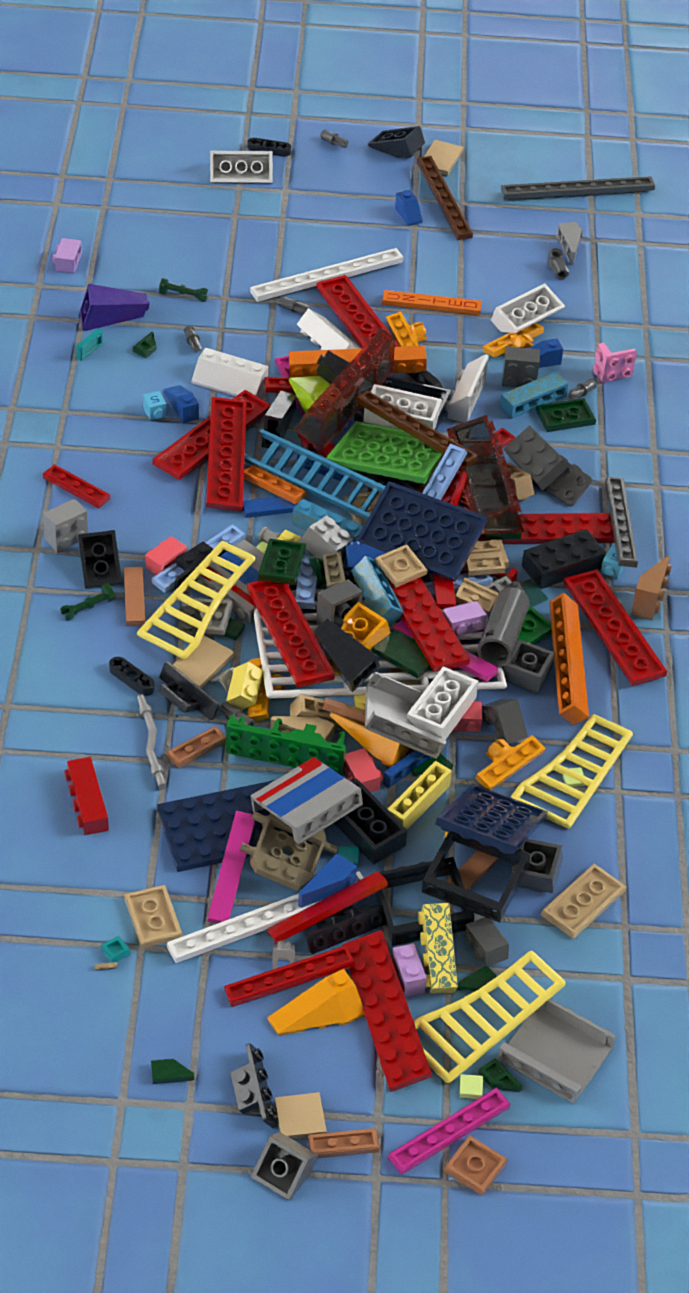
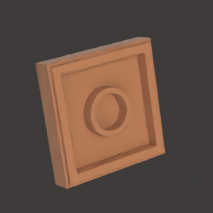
(475, 1165)

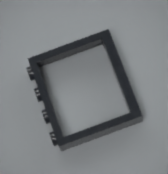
(422, 389)
(409, 874)
(465, 898)

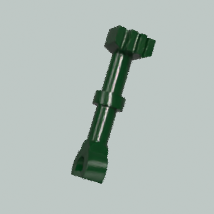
(198, 293)
(71, 610)

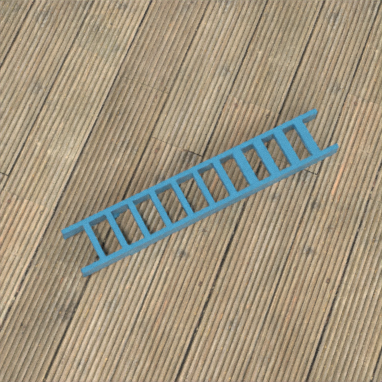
(319, 462)

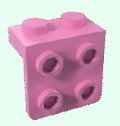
(615, 365)

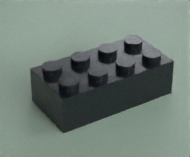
(562, 558)
(373, 828)

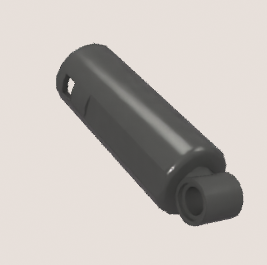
(504, 625)

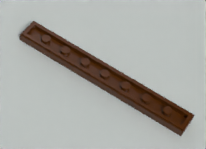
(444, 198)
(411, 425)

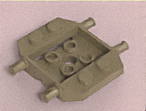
(271, 862)

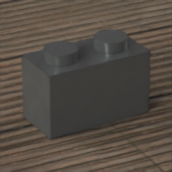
(486, 941)

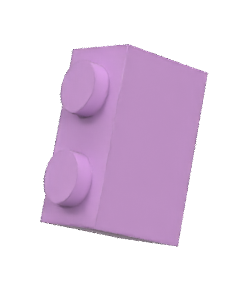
(67, 255)
(465, 618)
(409, 970)

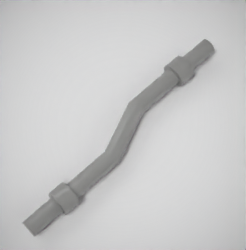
(156, 769)

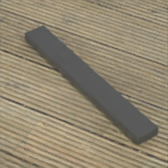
(621, 522)

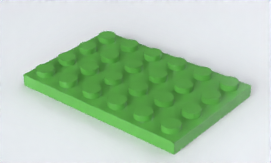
(385, 453)

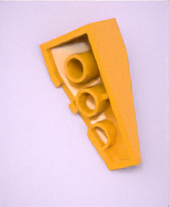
(365, 627)
(379, 746)
(325, 1003)

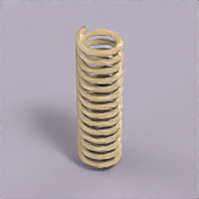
(105, 965)

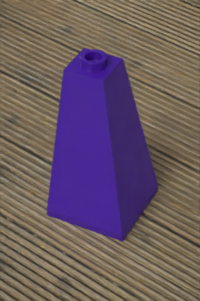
(110, 306)

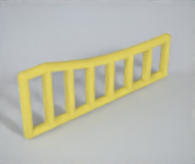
(209, 611)
(567, 754)
(495, 1036)

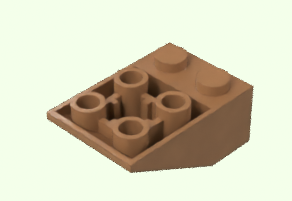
(650, 590)

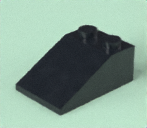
(399, 142)
(99, 558)

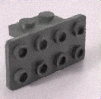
(569, 484)

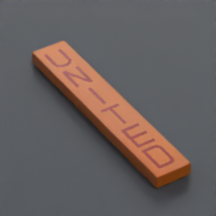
(431, 302)

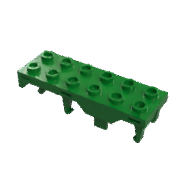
(283, 748)

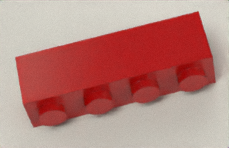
(87, 796)

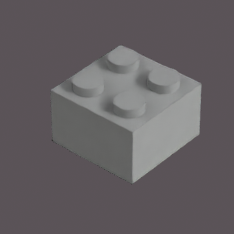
(64, 524)
(325, 538)

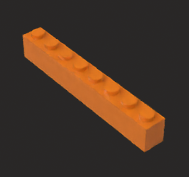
(406, 360)
(568, 659)

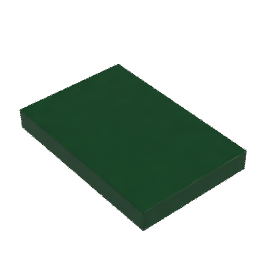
(565, 415)
(282, 561)
(403, 653)

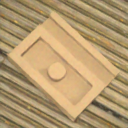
(485, 562)
(471, 591)

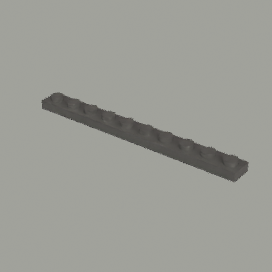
(579, 187)

